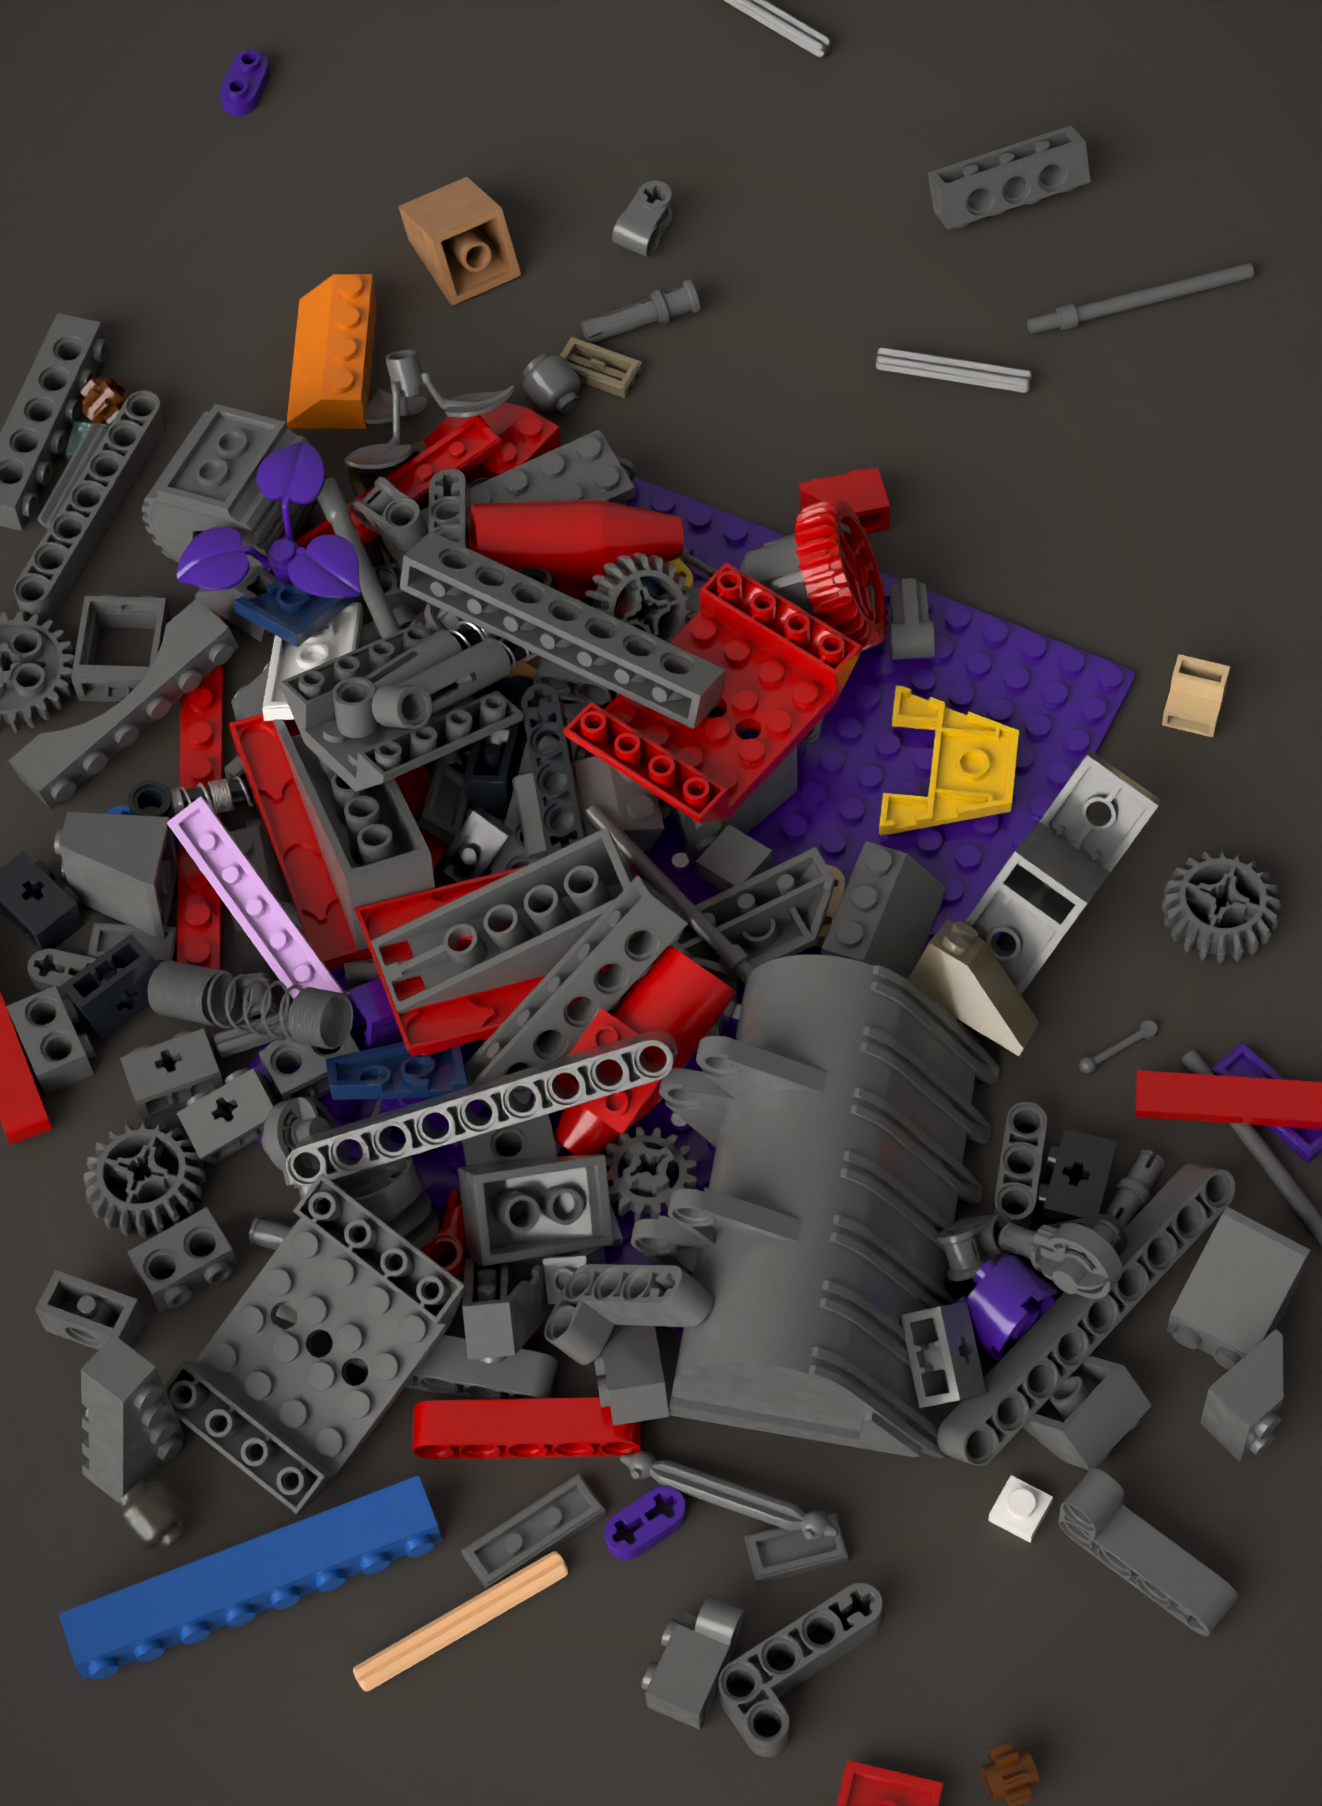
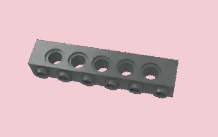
(45, 412)
(576, 976)

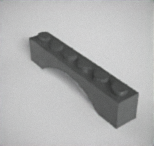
(64, 759)

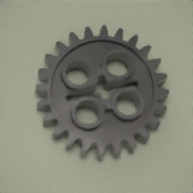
(47, 666)

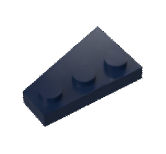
(290, 611)
(395, 1074)

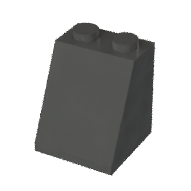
(121, 866)
(1237, 1289)

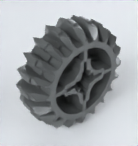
(626, 581)
(1239, 924)
(155, 1198)

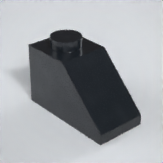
(491, 769)

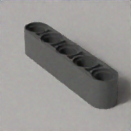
(451, 1373)

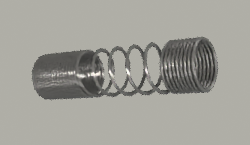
(209, 994)

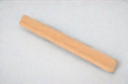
(460, 1621)

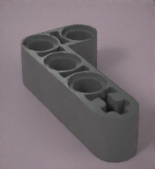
(622, 1295)
(1142, 1555)
(808, 1659)

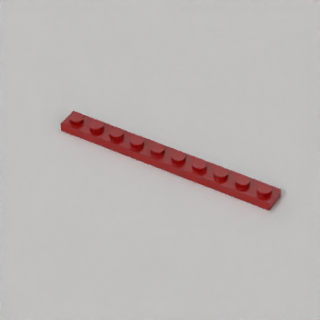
(200, 762)

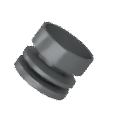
(396, 1197)

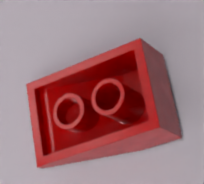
(523, 437)

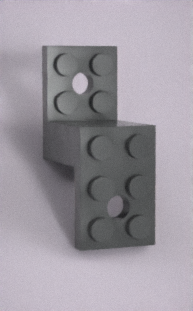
(1060, 866)

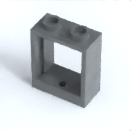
(111, 682)

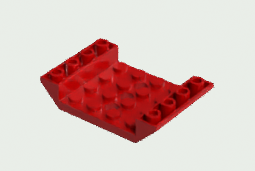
(778, 679)

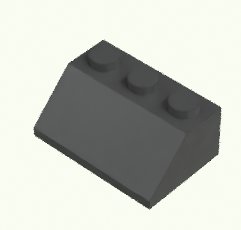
(885, 911)

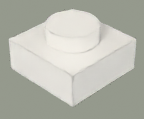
(1020, 1508)

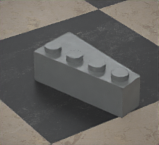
(126, 1419)

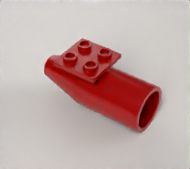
(572, 537)
(670, 998)

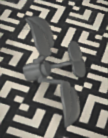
(387, 407)

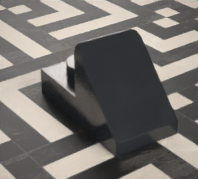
(472, 849)

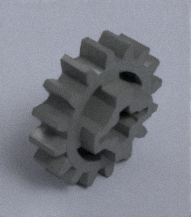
(647, 1173)

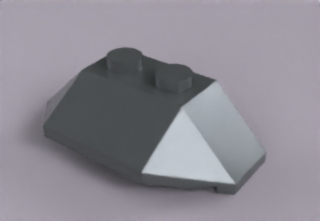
(766, 914)

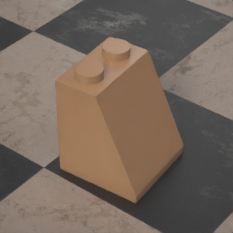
(461, 239)

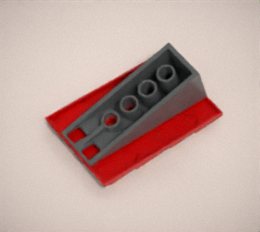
(334, 842)
(478, 947)

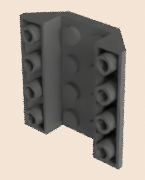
(388, 750)

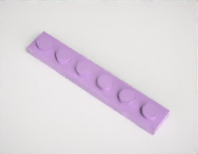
(250, 899)

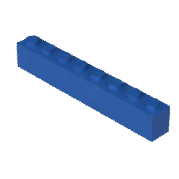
(250, 1579)

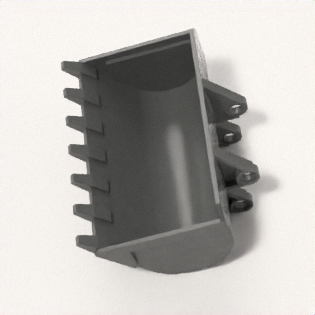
(823, 1201)

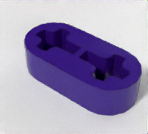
(638, 1514)

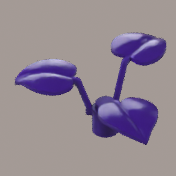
(324, 569)

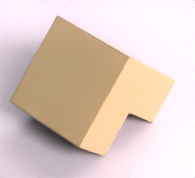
(1196, 695)

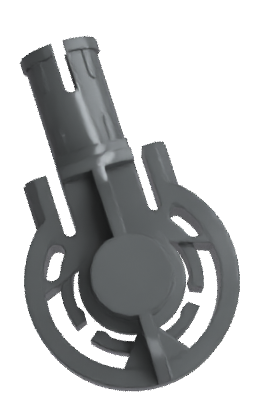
(281, 1138)
(1087, 1270)

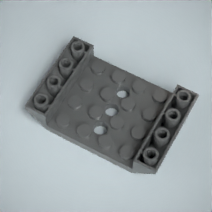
(264, 1390)

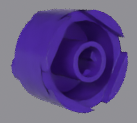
(1006, 1303)

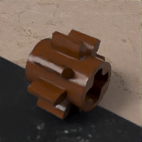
(103, 399)
(1010, 1775)

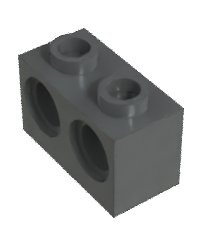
(49, 1040)
(310, 1078)
(176, 1251)

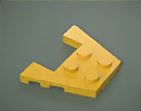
(968, 771)

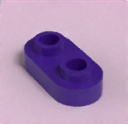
(248, 76)

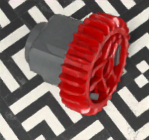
(827, 571)

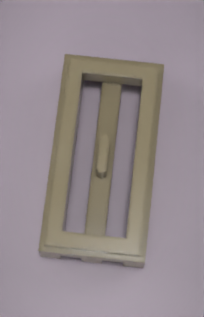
(596, 373)

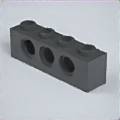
(1024, 162)

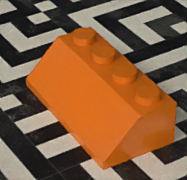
(333, 354)

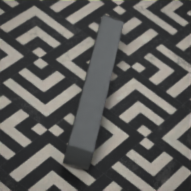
(497, 1093)
(1079, 1324)

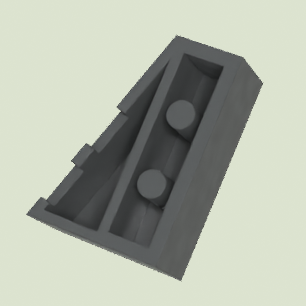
(503, 1307)

